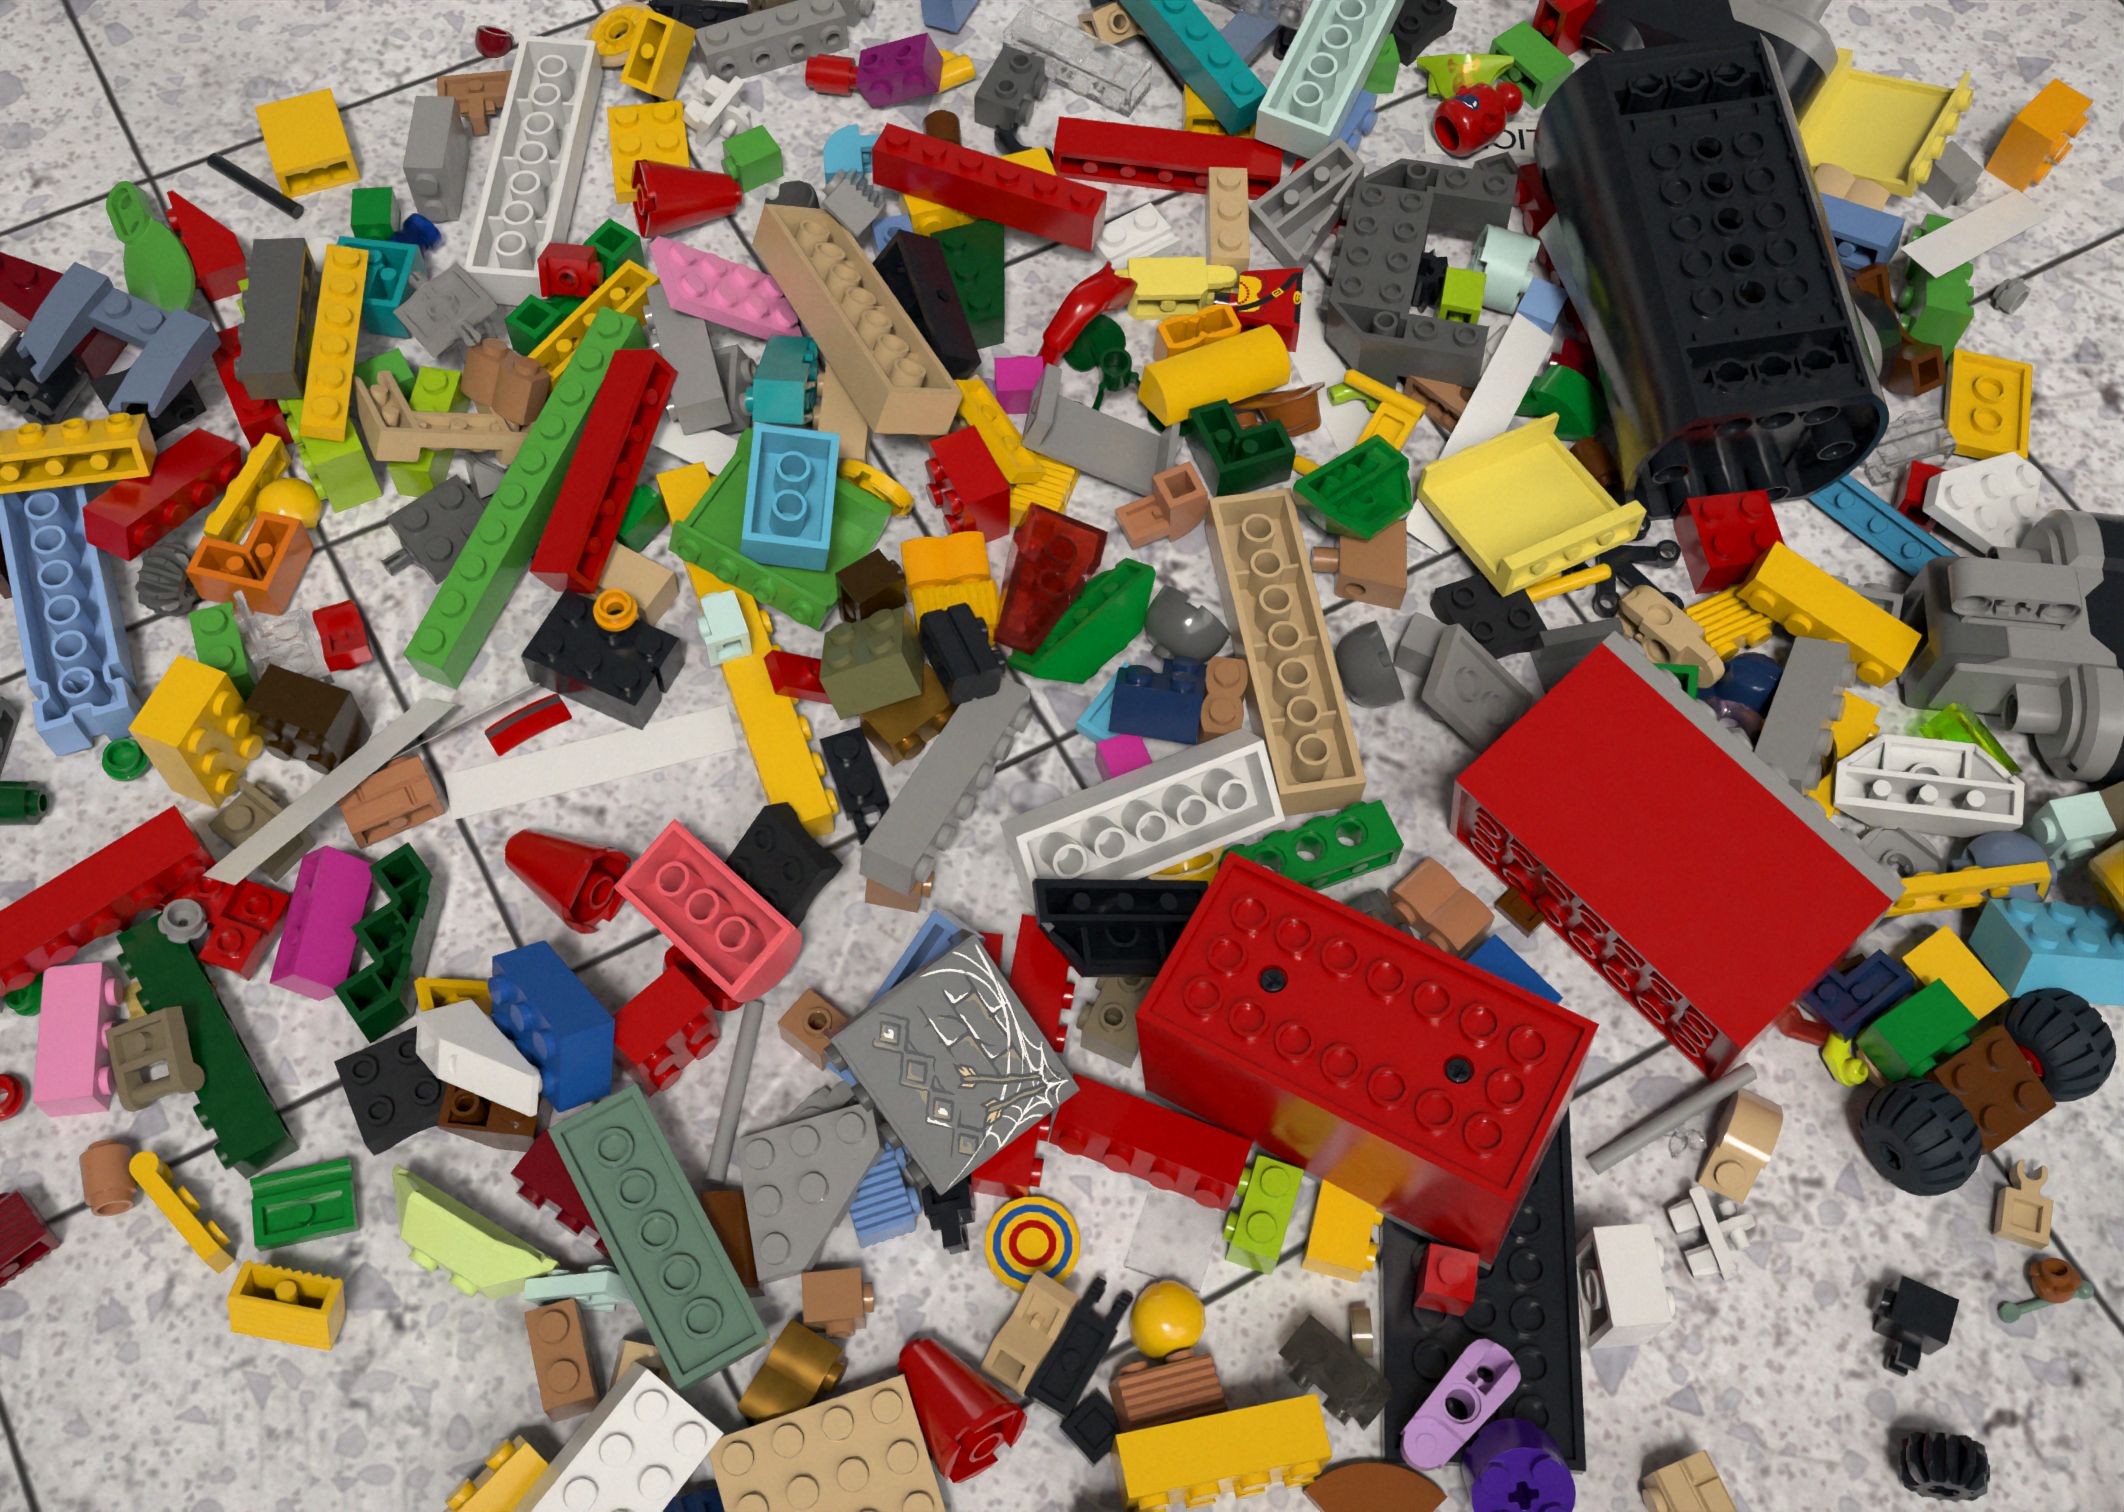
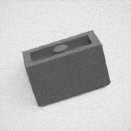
(1563, 648)

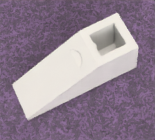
(472, 1053)

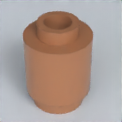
(107, 1178)

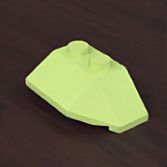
(463, 1241)

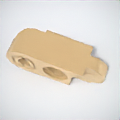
(1668, 633)

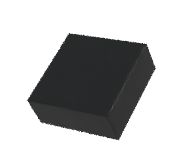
(1092, 1429)

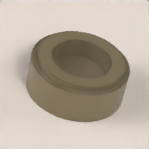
(1361, 1332)

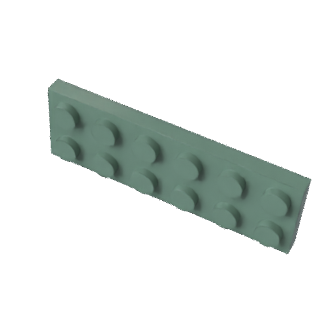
(659, 1238)

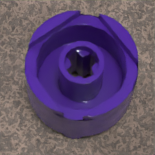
(1517, 1470)

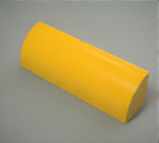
(1217, 371)

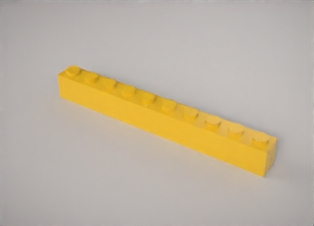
(767, 719)

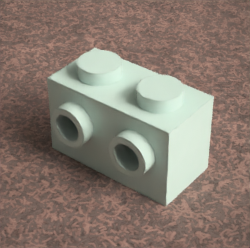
(2071, 829)

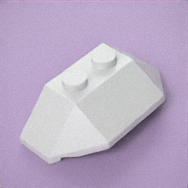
(1928, 787)

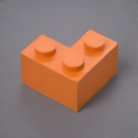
(262, 567)

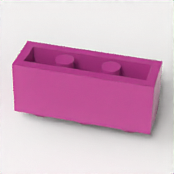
(317, 930)

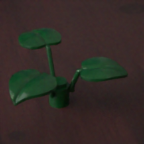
(1103, 345)

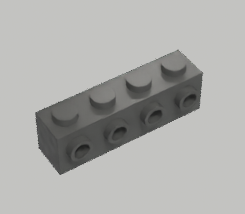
(275, 319)

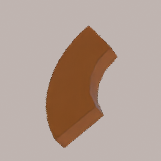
(1373, 1489)

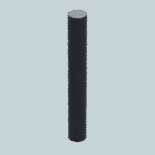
(255, 186)

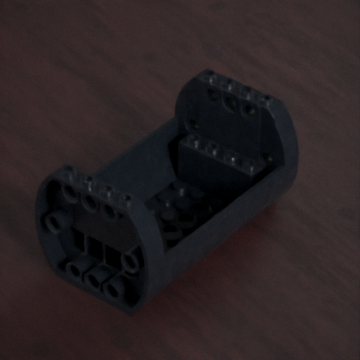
(1695, 376)

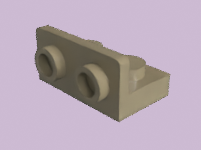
(250, 813)

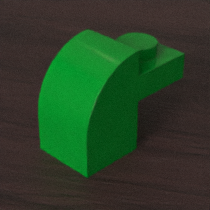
(1569, 396)

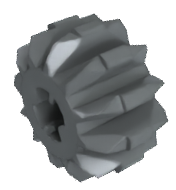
(163, 580)

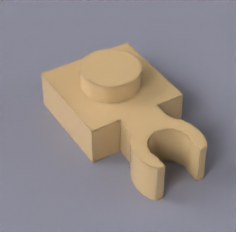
(2021, 1211)

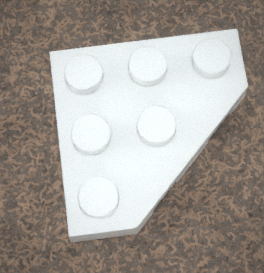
(1986, 501)

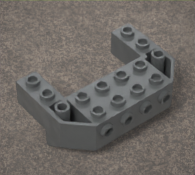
(1381, 262)

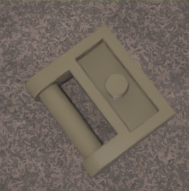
(146, 1043)

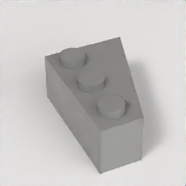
(1306, 205)

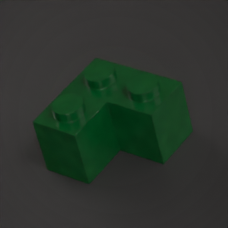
(1237, 458)

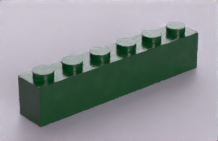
(233, 1093)

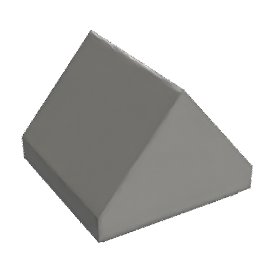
(483, 475)

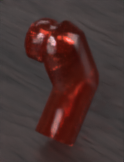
(1803, 1030)

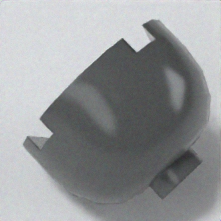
(1181, 628)
(1367, 667)

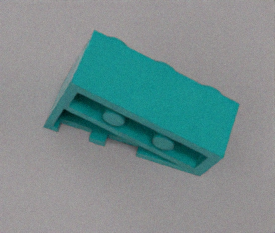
(785, 381)

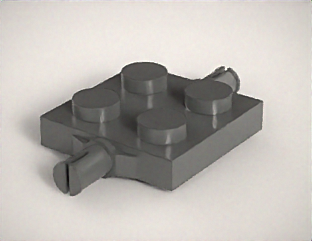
(435, 528)

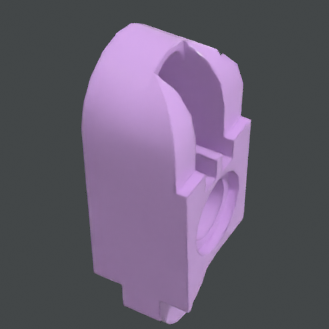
(1432, 1432)

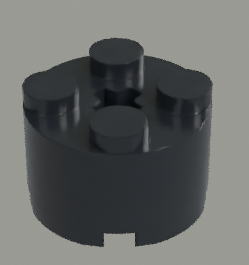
(37, 401)

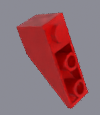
(211, 246)

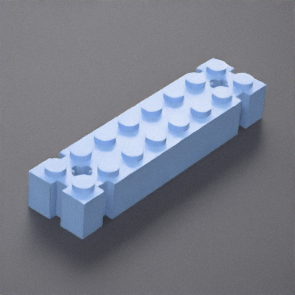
(67, 619)

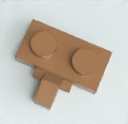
(476, 95)

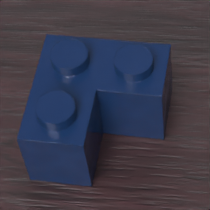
(1159, 703)

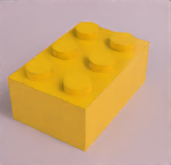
(197, 732)

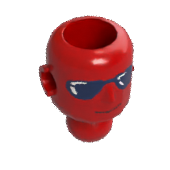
(1475, 116)

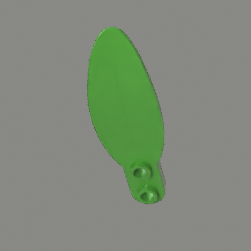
(154, 257)

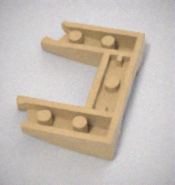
(399, 433)

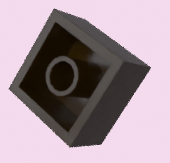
(306, 719)

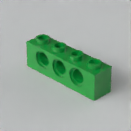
(1365, 824)

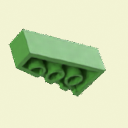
(1935, 307)

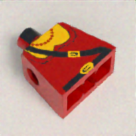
(1269, 299)

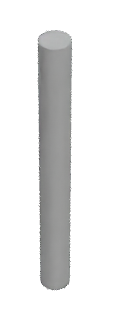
(734, 1093)
(1672, 1118)

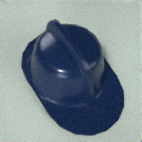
(1749, 680)

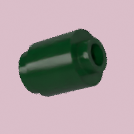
(22, 803)

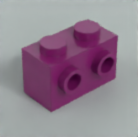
(899, 70)

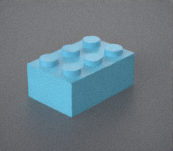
(790, 497)
(2053, 947)

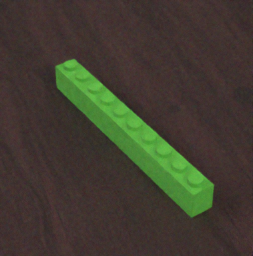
(518, 510)

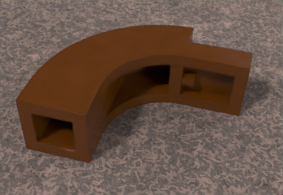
(1919, 364)

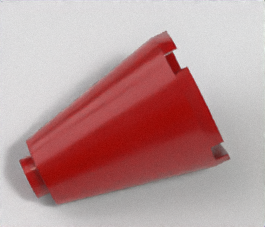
(680, 197)
(569, 876)
(957, 1410)

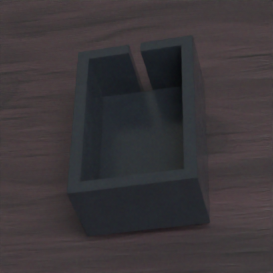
(603, 666)

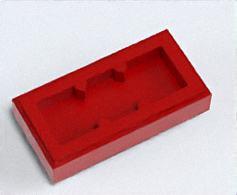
(795, 676)

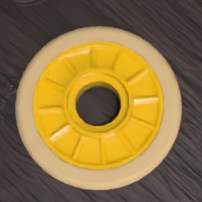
(609, 24)

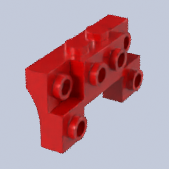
(241, 920)

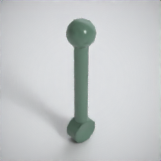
(2010, 1312)

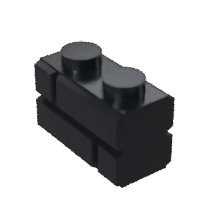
(961, 653)

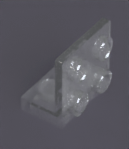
(281, 641)

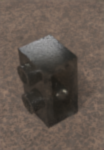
(1337, 1372)

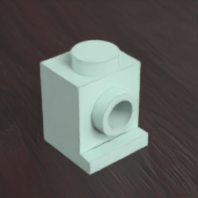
(723, 628)

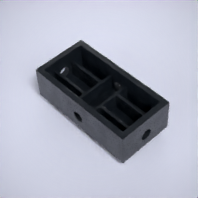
(929, 299)

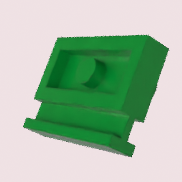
(304, 1204)

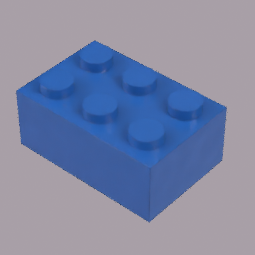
(553, 1024)

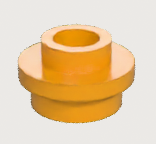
(615, 600)

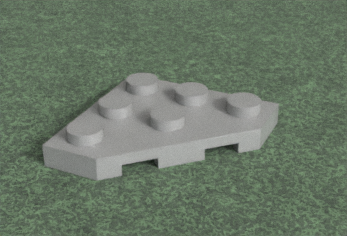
(803, 1184)

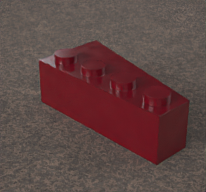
(22, 293)

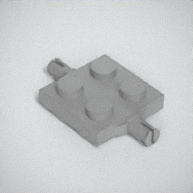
(445, 309)

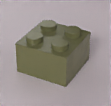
(872, 662)

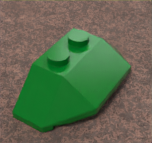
(1357, 491)
(1094, 627)

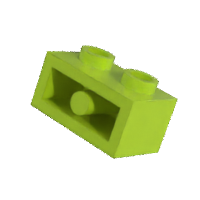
(1264, 1215)

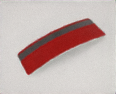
(527, 723)

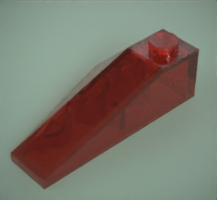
(1044, 574)

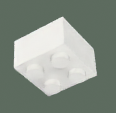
(1622, 1286)

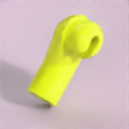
(1841, 1063)

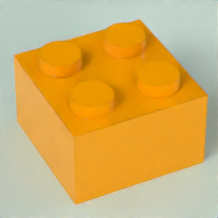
(2040, 136)

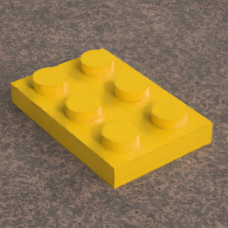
(647, 133)
(1988, 404)

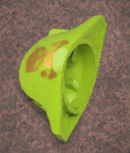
(1452, 71)

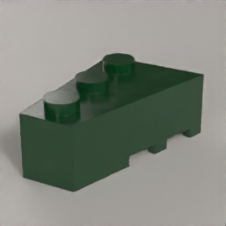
(977, 270)

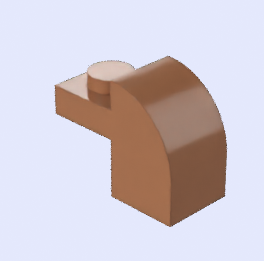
(1170, 511)

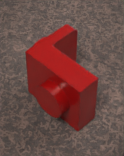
(342, 636)

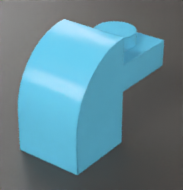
(847, 151)

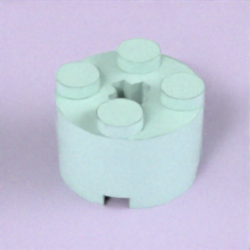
(1505, 260)

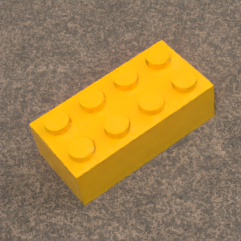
(1221, 1455)

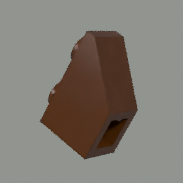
(491, 1122)

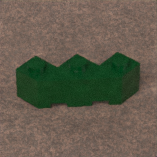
(396, 941)

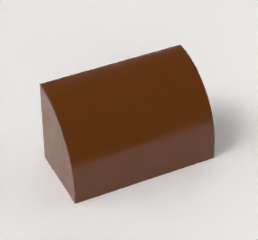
(730, 1222)

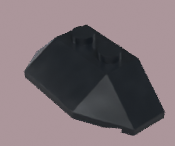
(1115, 924)

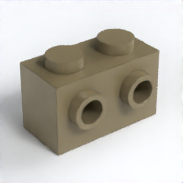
(1111, 1023)

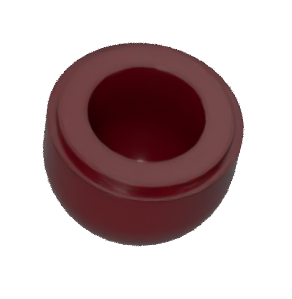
(493, 41)

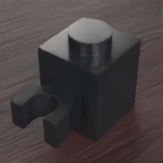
(1915, 1318)

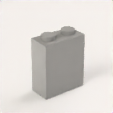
(436, 158)

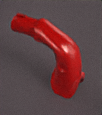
(1087, 300)

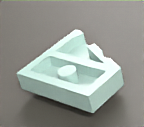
(593, 1291)

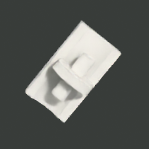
(721, 113)
(1715, 1256)

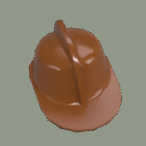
(1295, 408)

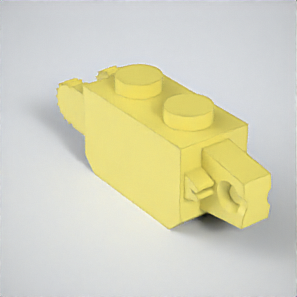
(1174, 285)

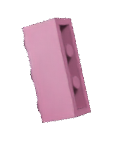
(72, 1047)

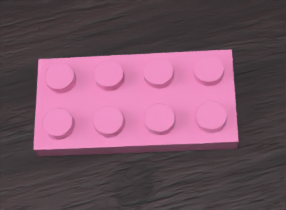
(722, 291)

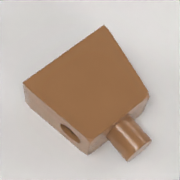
(1367, 569)

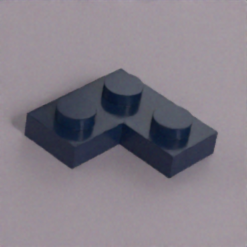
(1860, 997)

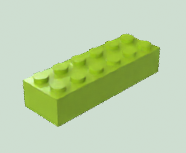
(339, 466)

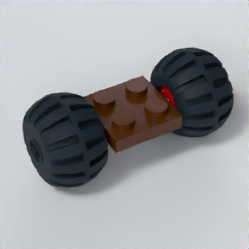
(2037, 1054)

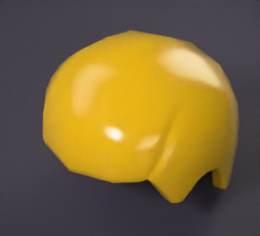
(292, 499)
(1166, 1320)

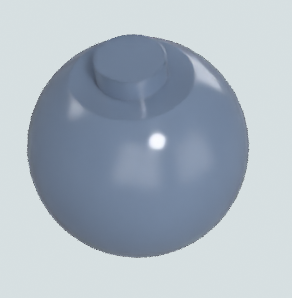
(2005, 849)

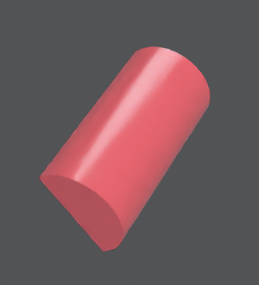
(711, 914)

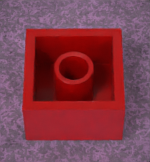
(968, 485)
(1724, 537)
(664, 1031)

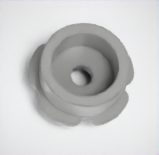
(2011, 294)
(179, 911)

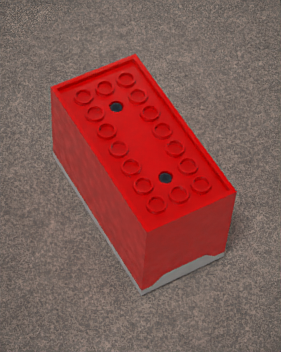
(1669, 854)
(1361, 1055)

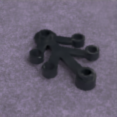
(1620, 563)

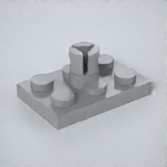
(1473, 690)

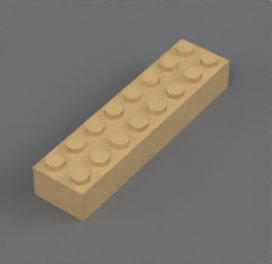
(857, 322)
(1289, 658)

